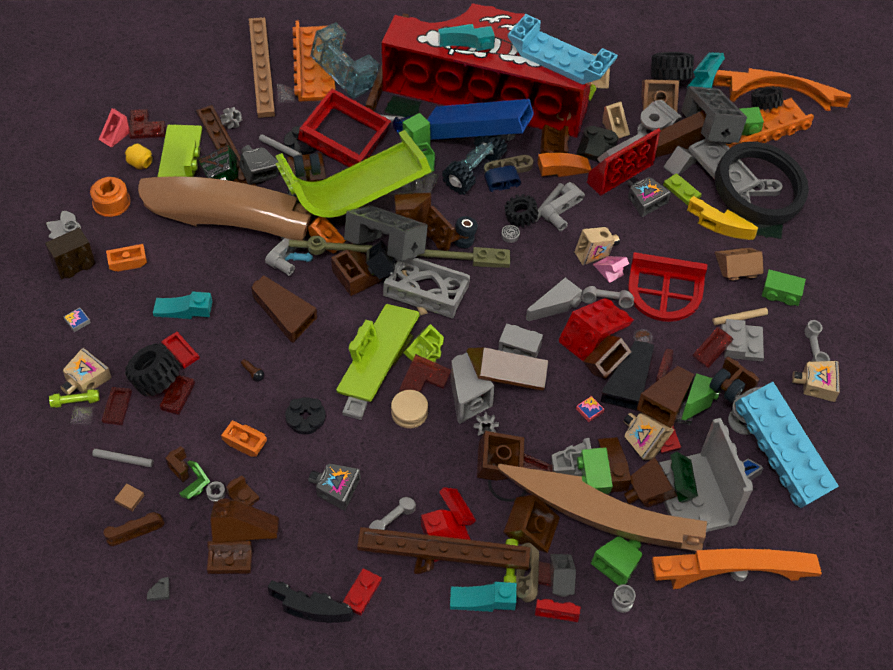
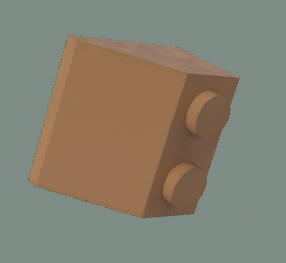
(660, 89)
(740, 262)

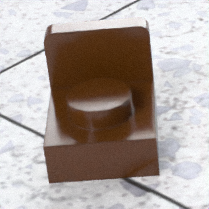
(176, 464)
(240, 491)

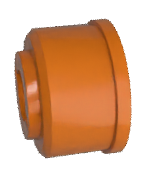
(109, 197)

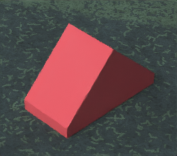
(115, 128)

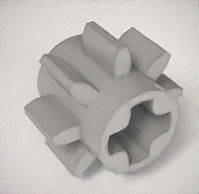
(231, 118)
(485, 419)

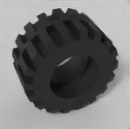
(672, 65)
(152, 369)

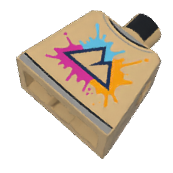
(595, 244)
(84, 373)
(819, 379)
(646, 434)

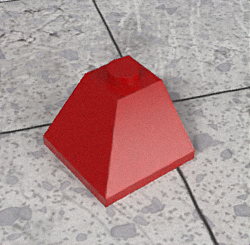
(443, 524)

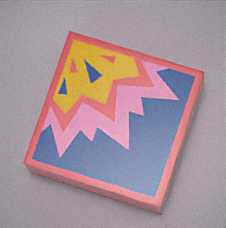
(590, 409)

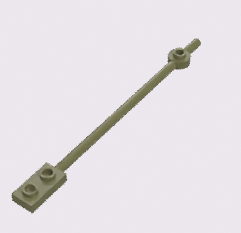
(481, 256)

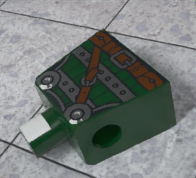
(220, 164)

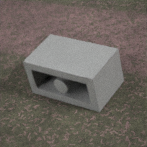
(520, 341)

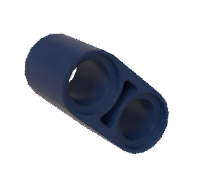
(502, 178)

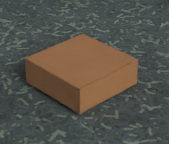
(129, 497)

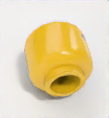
(138, 156)

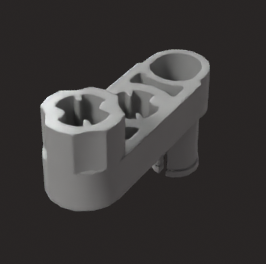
(570, 196)
(277, 256)

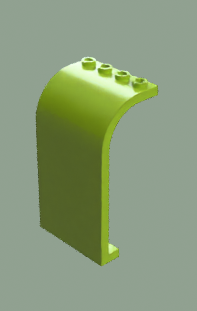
(359, 182)

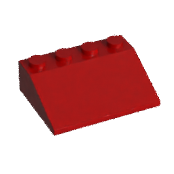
(624, 163)

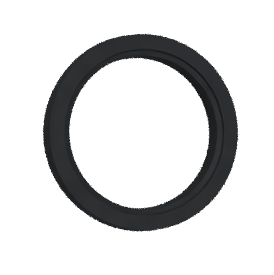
(748, 210)

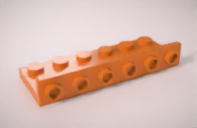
(311, 79)
(778, 123)

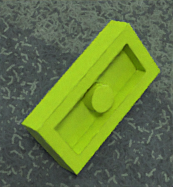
(681, 188)

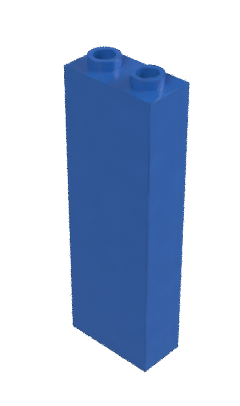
(480, 119)

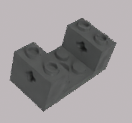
(723, 118)
(368, 223)

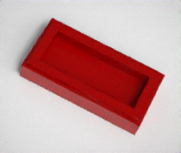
(180, 349)
(457, 506)

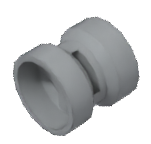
(625, 594)

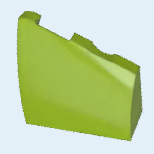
(426, 345)

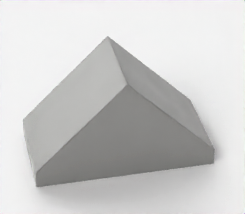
(680, 161)

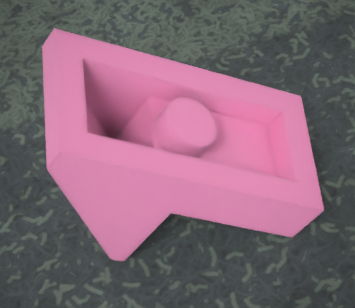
(611, 267)

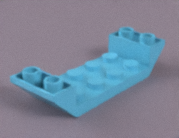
(557, 54)

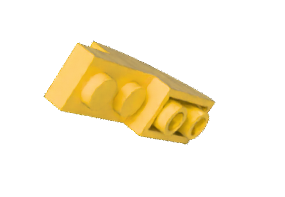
(723, 223)

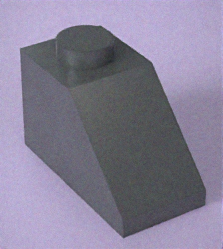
(562, 574)

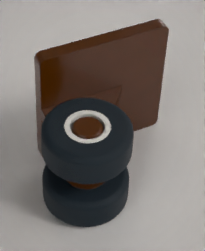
(308, 167)
(444, 233)
(733, 380)

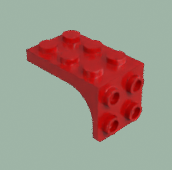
(591, 325)

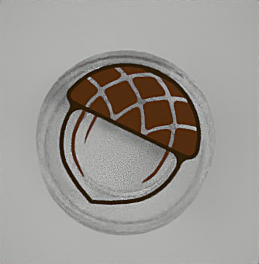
(643, 336)

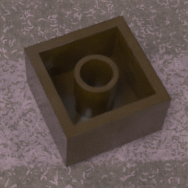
(70, 253)

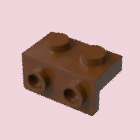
(554, 140)
(229, 557)

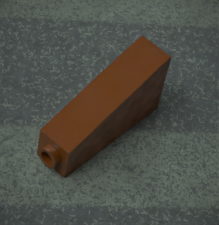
(681, 134)
(284, 308)
(666, 396)

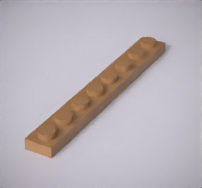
(261, 67)

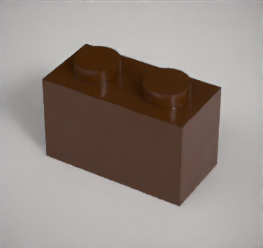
(607, 356)

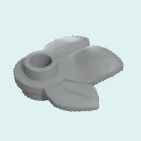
(62, 226)

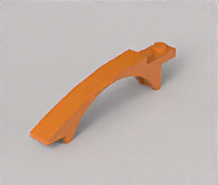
(743, 82)
(705, 563)

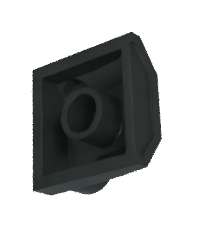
(596, 142)

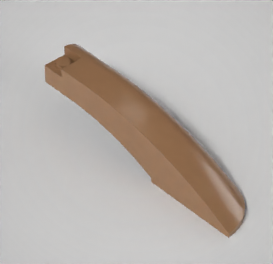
(225, 203)
(605, 513)

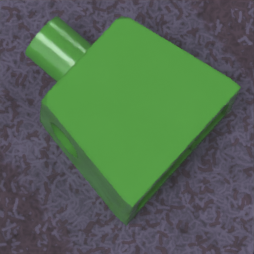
(618, 559)

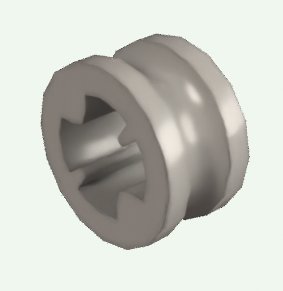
(214, 485)

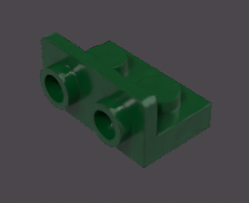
(684, 477)

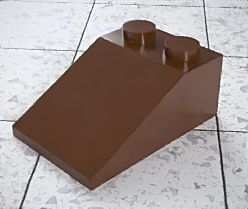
(240, 521)

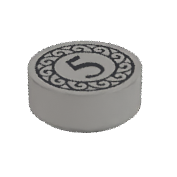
(510, 233)

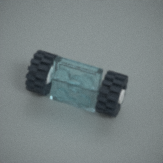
(458, 174)

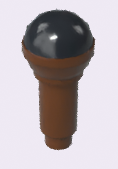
(256, 373)

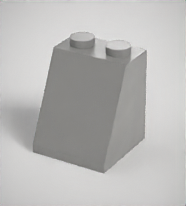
(469, 392)

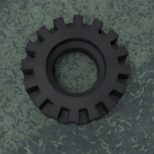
(767, 97)
(518, 203)

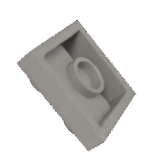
(746, 342)

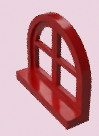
(668, 269)

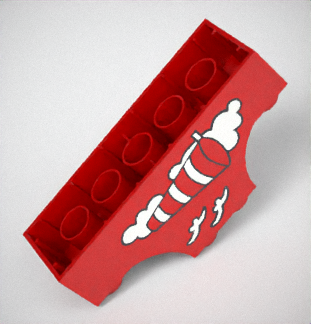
(462, 75)

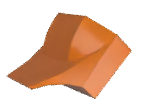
(323, 227)
(126, 258)
(244, 438)

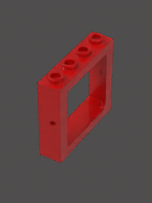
(352, 108)

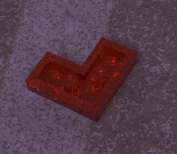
(142, 128)
(424, 370)
(177, 394)

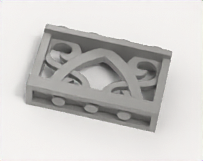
(434, 299)

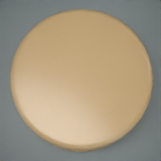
(409, 409)

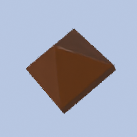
(429, 565)

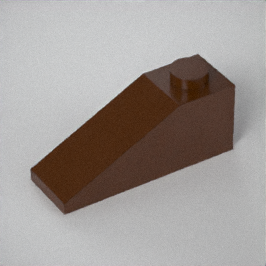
(618, 464)

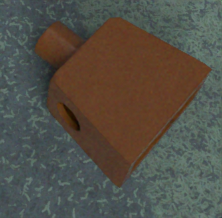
(650, 485)

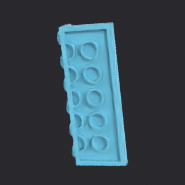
(786, 445)

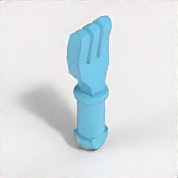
(300, 257)

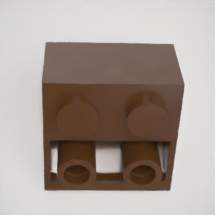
(353, 271)

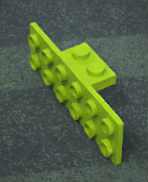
(180, 151)
(375, 351)

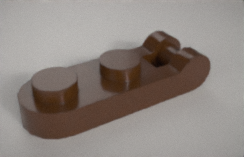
(133, 529)

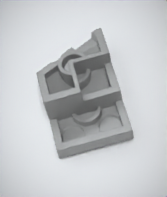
(566, 461)

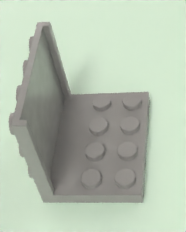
(719, 482)

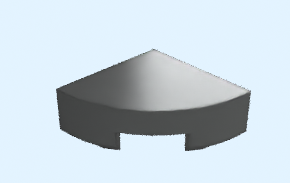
(159, 591)

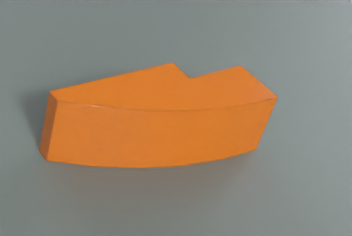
(562, 164)

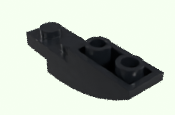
(316, 608)

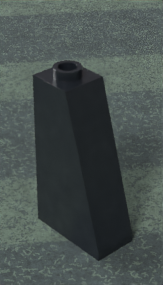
(629, 377)

